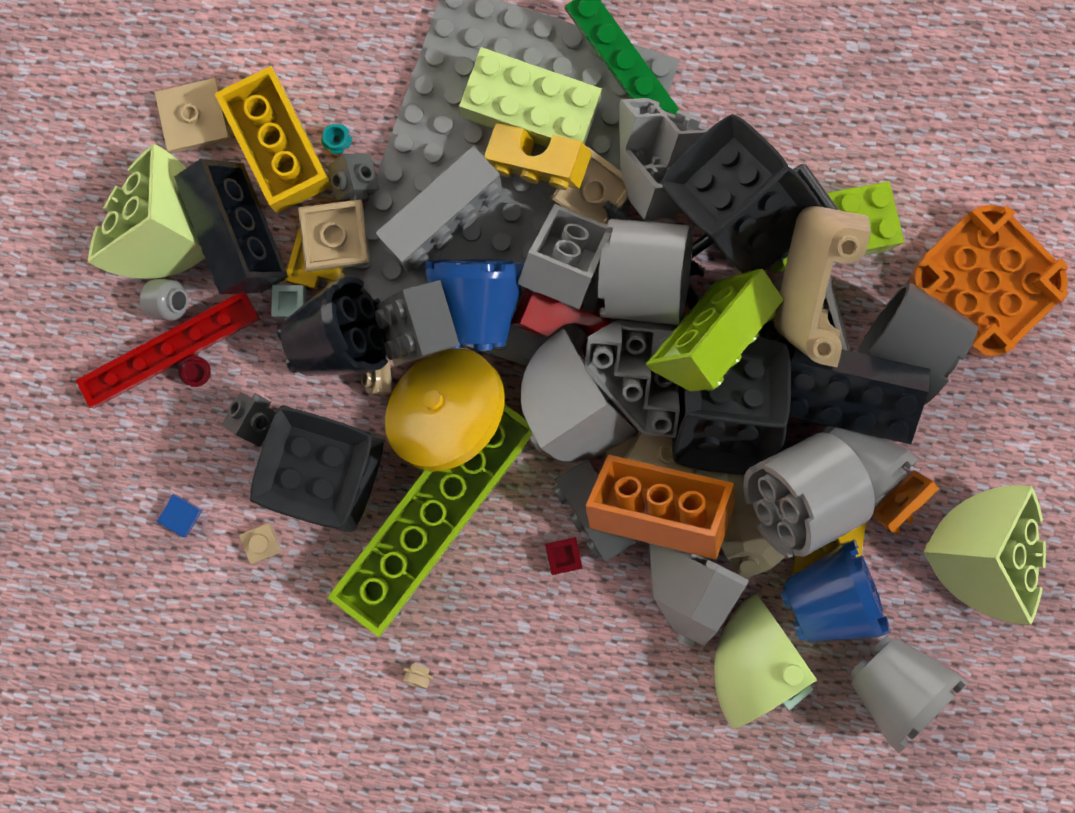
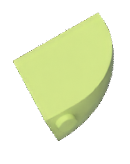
(147, 223)
(992, 553)
(756, 665)

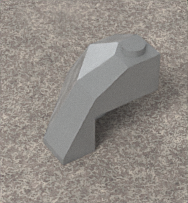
(648, 148)
(692, 592)

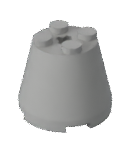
(880, 457)
(903, 689)

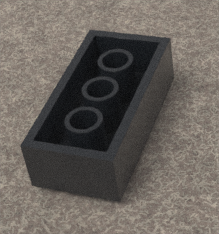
(230, 227)
(860, 394)

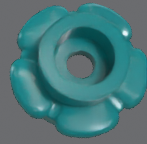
(333, 131)

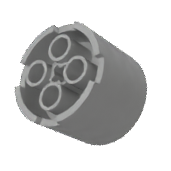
(645, 271)
(809, 494)

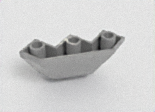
(618, 365)

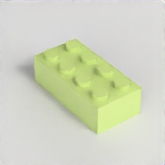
(528, 98)

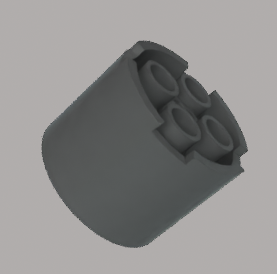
(920, 333)

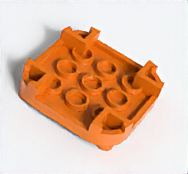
(993, 276)

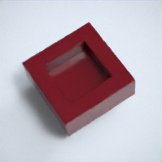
(563, 556)

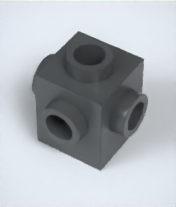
(353, 177)
(249, 418)

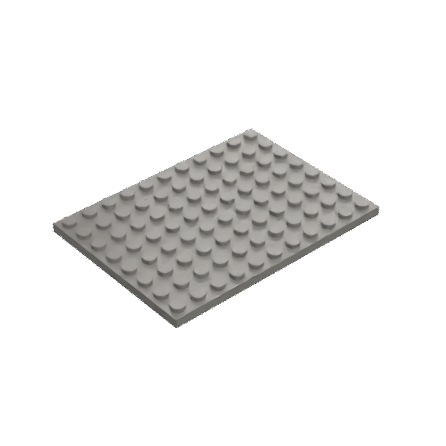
(434, 136)

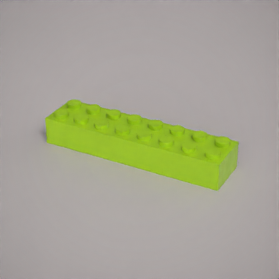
(425, 528)

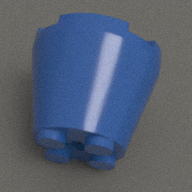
(479, 298)
(836, 598)

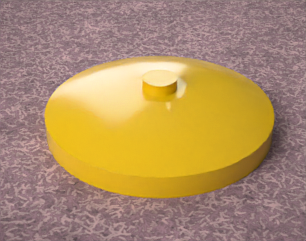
(444, 410)

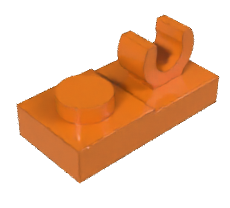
(903, 501)

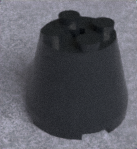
(335, 332)

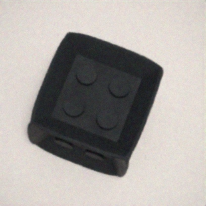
(739, 193)
(741, 417)
(316, 469)

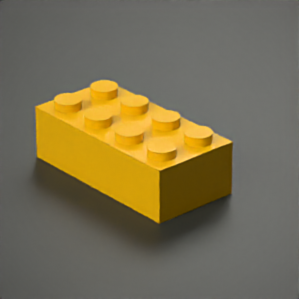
(273, 140)

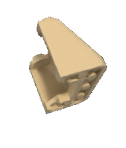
(817, 241)

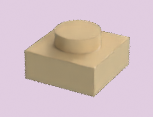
(260, 543)

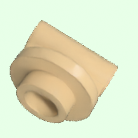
(378, 381)

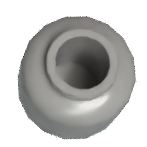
(163, 299)

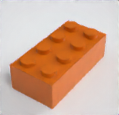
(661, 506)

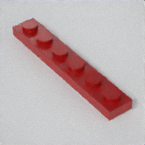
(167, 350)

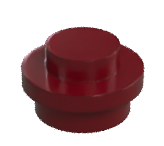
(194, 371)

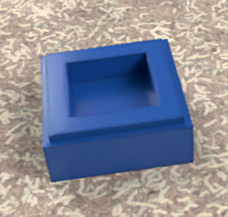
(179, 515)

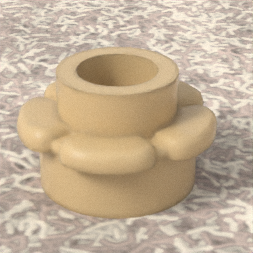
(417, 676)

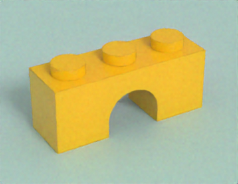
(560, 164)

